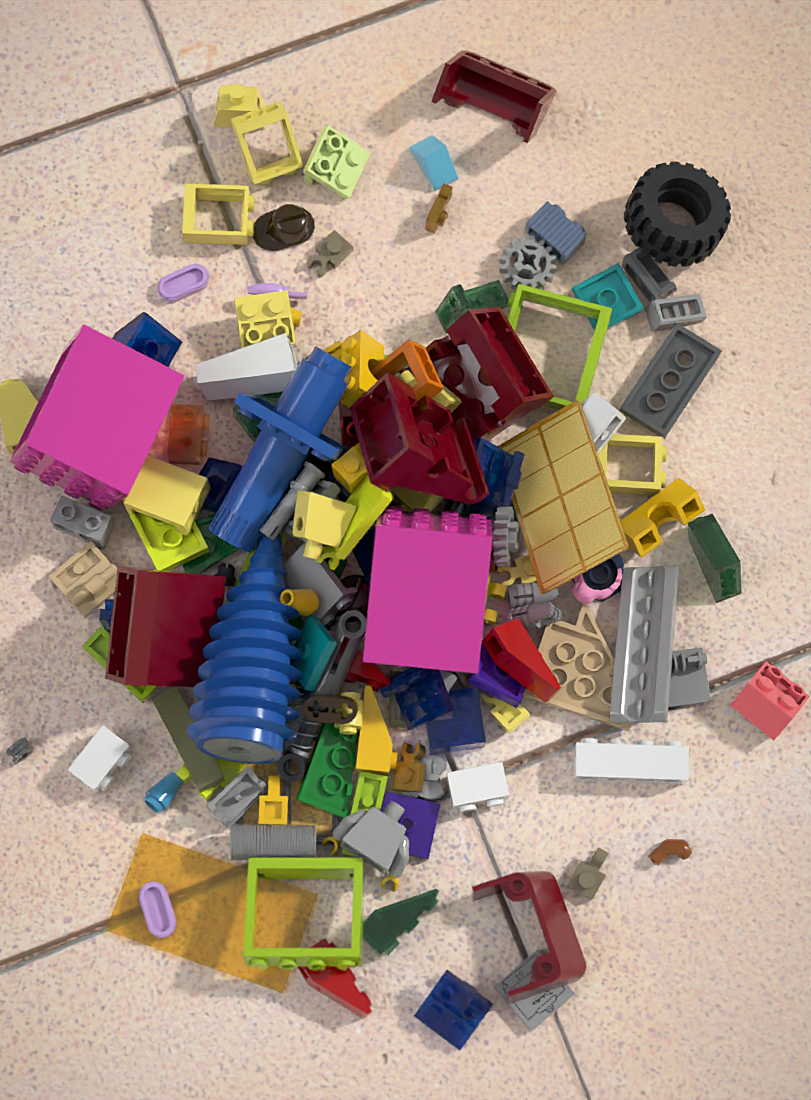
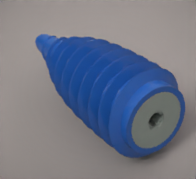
(249, 668)

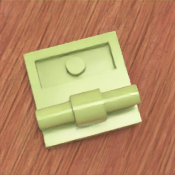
(335, 162)

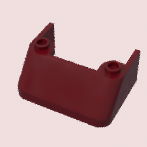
(496, 90)
(565, 958)

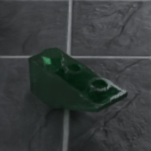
(389, 922)

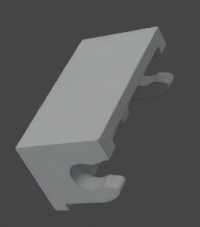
(237, 797)

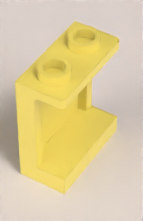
(168, 494)

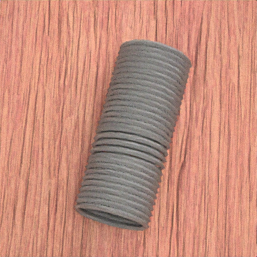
(275, 842)

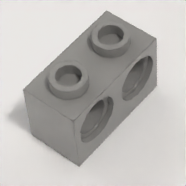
(82, 522)

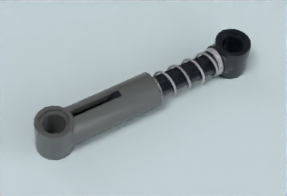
(328, 684)

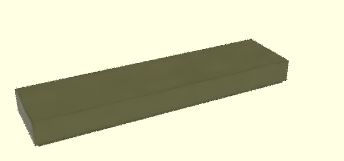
(177, 719)

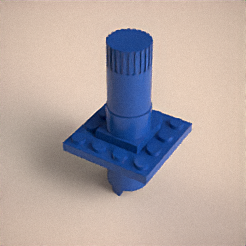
(286, 439)

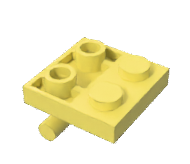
(264, 317)

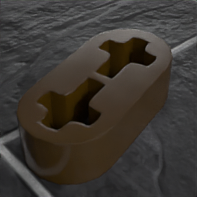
(330, 716)

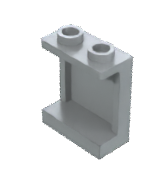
(309, 574)

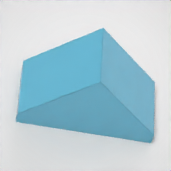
(434, 161)

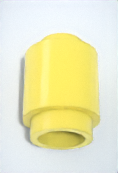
(352, 727)

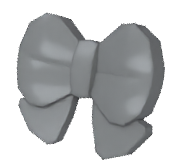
(431, 787)

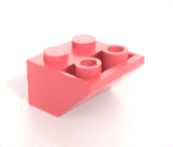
(770, 700)

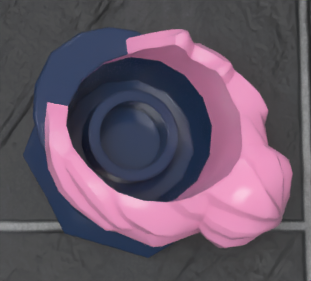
(600, 581)

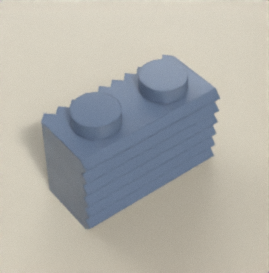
(557, 231)

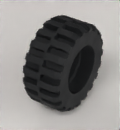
(692, 191)

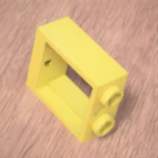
(258, 119)
(212, 192)
(637, 487)

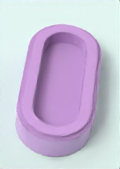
(183, 283)
(157, 909)

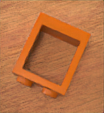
(420, 364)

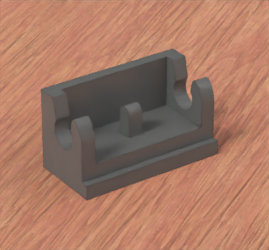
(647, 276)

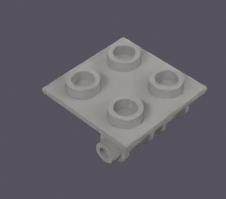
(689, 678)

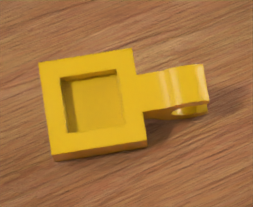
(273, 808)

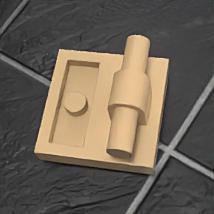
(86, 579)

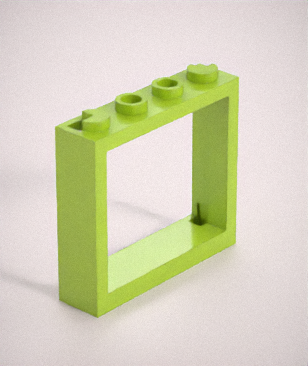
(574, 306)
(304, 869)

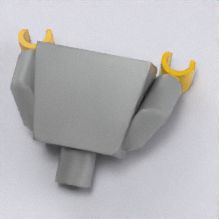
(376, 839)

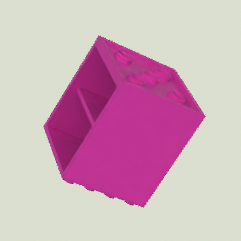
(96, 419)
(428, 589)

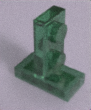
(458, 301)

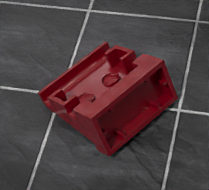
(488, 372)
(416, 443)
(161, 626)

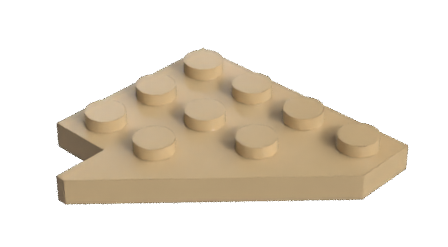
(582, 668)

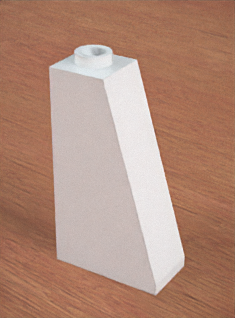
(249, 370)

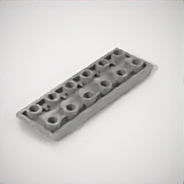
(644, 644)

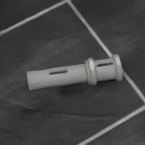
(305, 482)

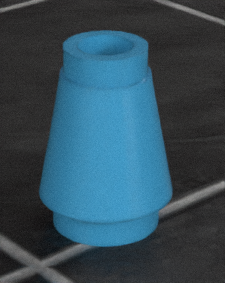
(162, 794)

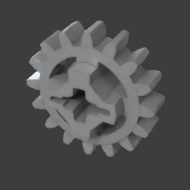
(529, 253)
(505, 536)

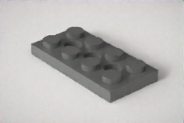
(666, 363)

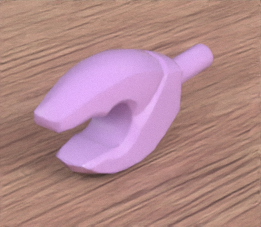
(273, 287)

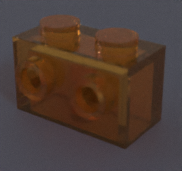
(186, 434)

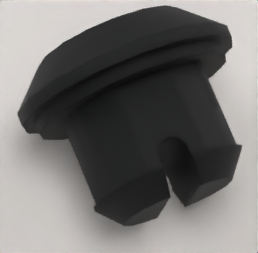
(227, 572)

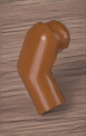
(670, 847)

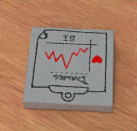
(537, 1007)

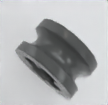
(20, 750)

